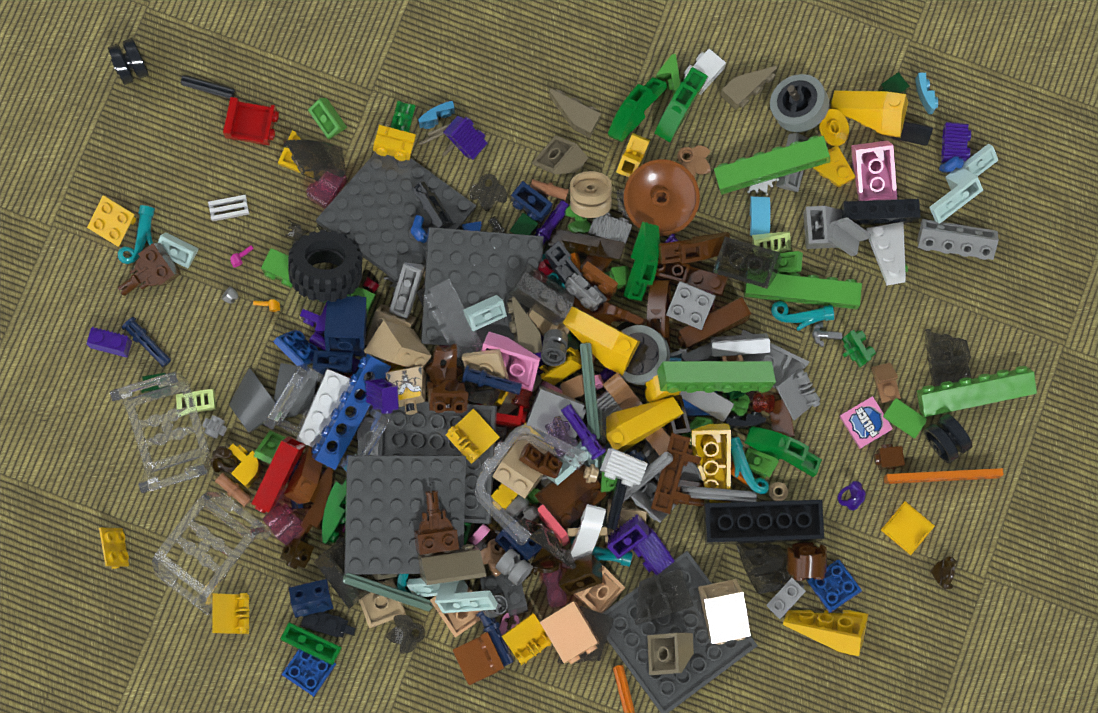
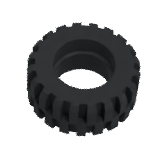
(325, 248)

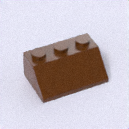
(570, 497)

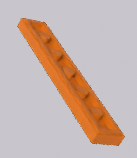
(943, 476)

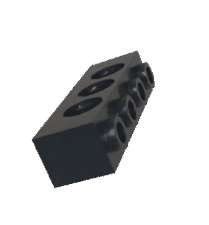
(882, 211)

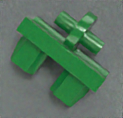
(403, 116)
(856, 349)

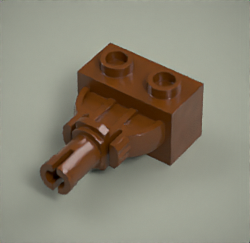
(153, 269)
(436, 532)

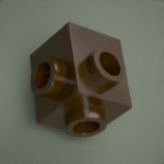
(297, 554)

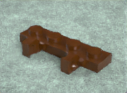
(667, 490)

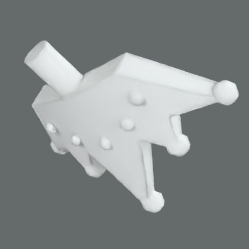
(762, 186)

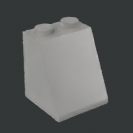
(548, 406)

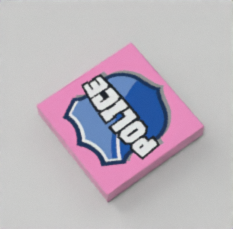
(865, 422)

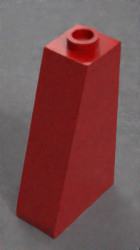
(278, 474)

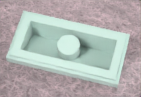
(178, 250)
(485, 312)

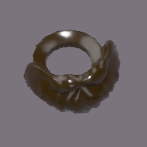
(225, 453)
(545, 559)
(944, 572)

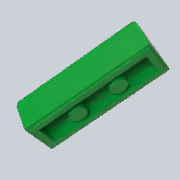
(311, 643)

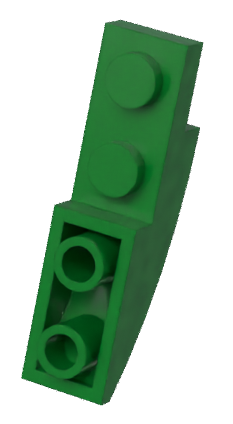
(680, 104)
(632, 109)
(646, 261)
(783, 448)
(334, 513)

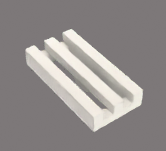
(212, 204)

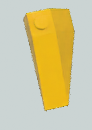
(873, 109)
(608, 344)
(636, 423)
(714, 446)
(836, 630)

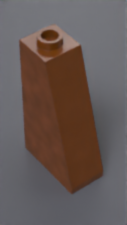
(715, 324)

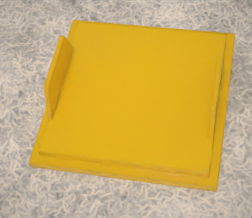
(907, 528)

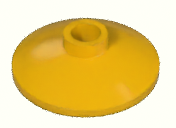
(834, 127)

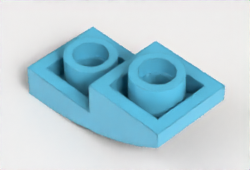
(926, 97)
(759, 215)

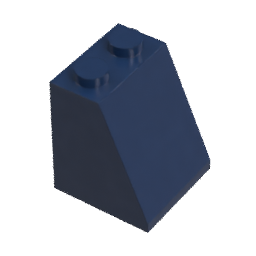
(346, 325)

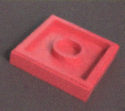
(553, 525)

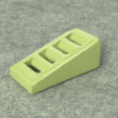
(757, 239)
(211, 400)

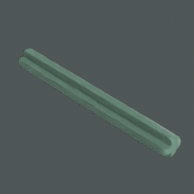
(590, 388)
(387, 591)

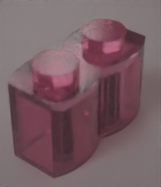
(325, 189)
(283, 523)
(555, 595)

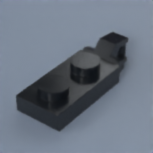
(432, 206)
(328, 624)

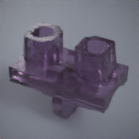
(560, 430)

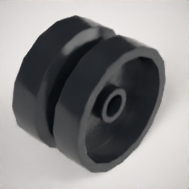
(126, 62)
(948, 438)

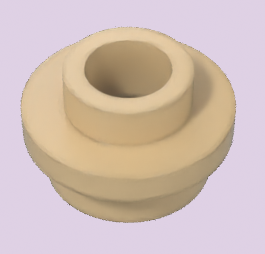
(591, 473)
(774, 496)

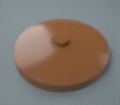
(662, 195)

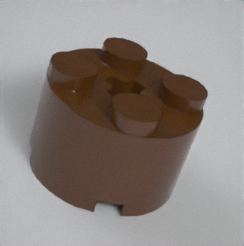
(807, 561)

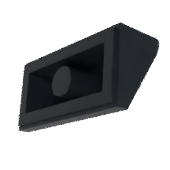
(915, 133)

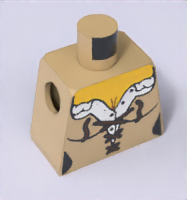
(411, 387)

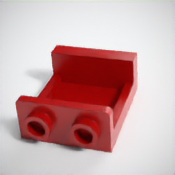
(250, 122)
(511, 421)

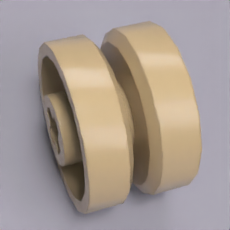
(590, 194)

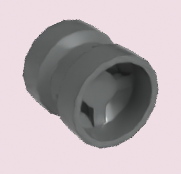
(500, 609)

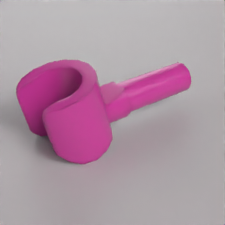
(236, 258)

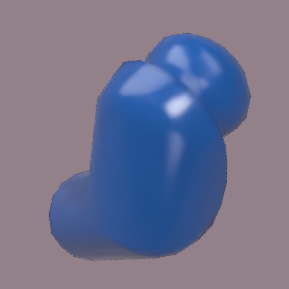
(951, 164)
(417, 230)

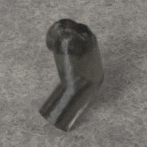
(496, 225)

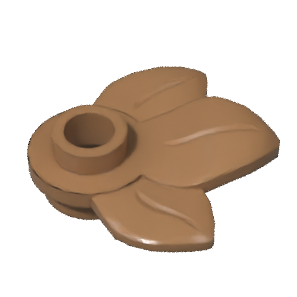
(697, 161)
(492, 556)

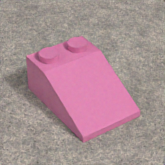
(874, 171)
(519, 362)

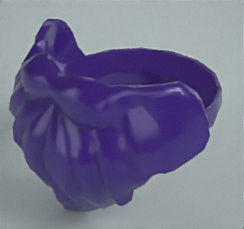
(857, 494)

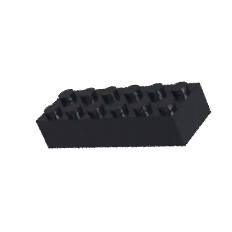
(763, 522)

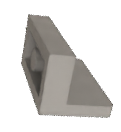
(847, 235)

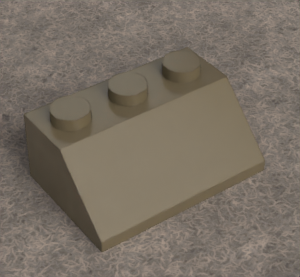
(452, 565)

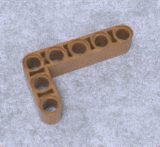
(627, 399)

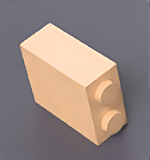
(570, 633)

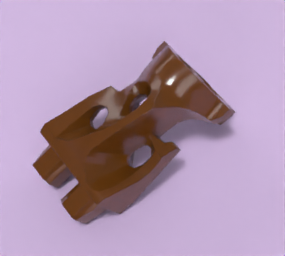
(611, 312)
(445, 391)

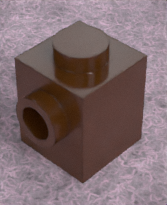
(889, 457)

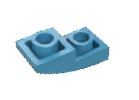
(430, 119)

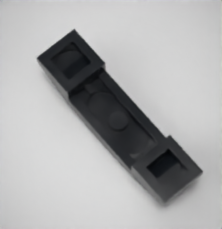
(564, 268)

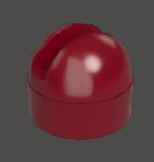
(545, 267)
(373, 286)

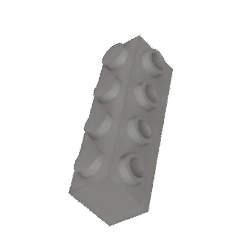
(957, 239)

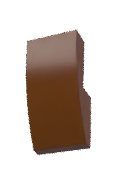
(542, 463)

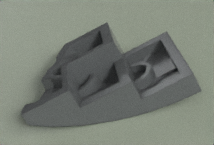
(305, 397)
(251, 402)

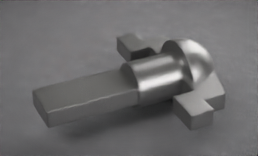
(817, 334)

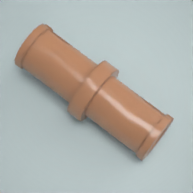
(549, 189)
(233, 489)

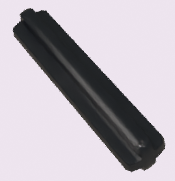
(207, 86)
(616, 505)

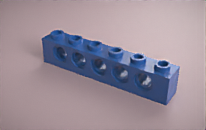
(342, 439)

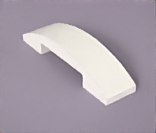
(588, 532)

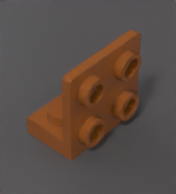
(601, 280)
(478, 659)

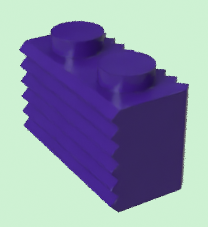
(465, 137)
(955, 141)
(109, 342)
(382, 395)
(628, 536)
(653, 553)

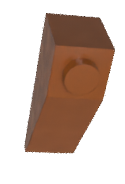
(304, 478)

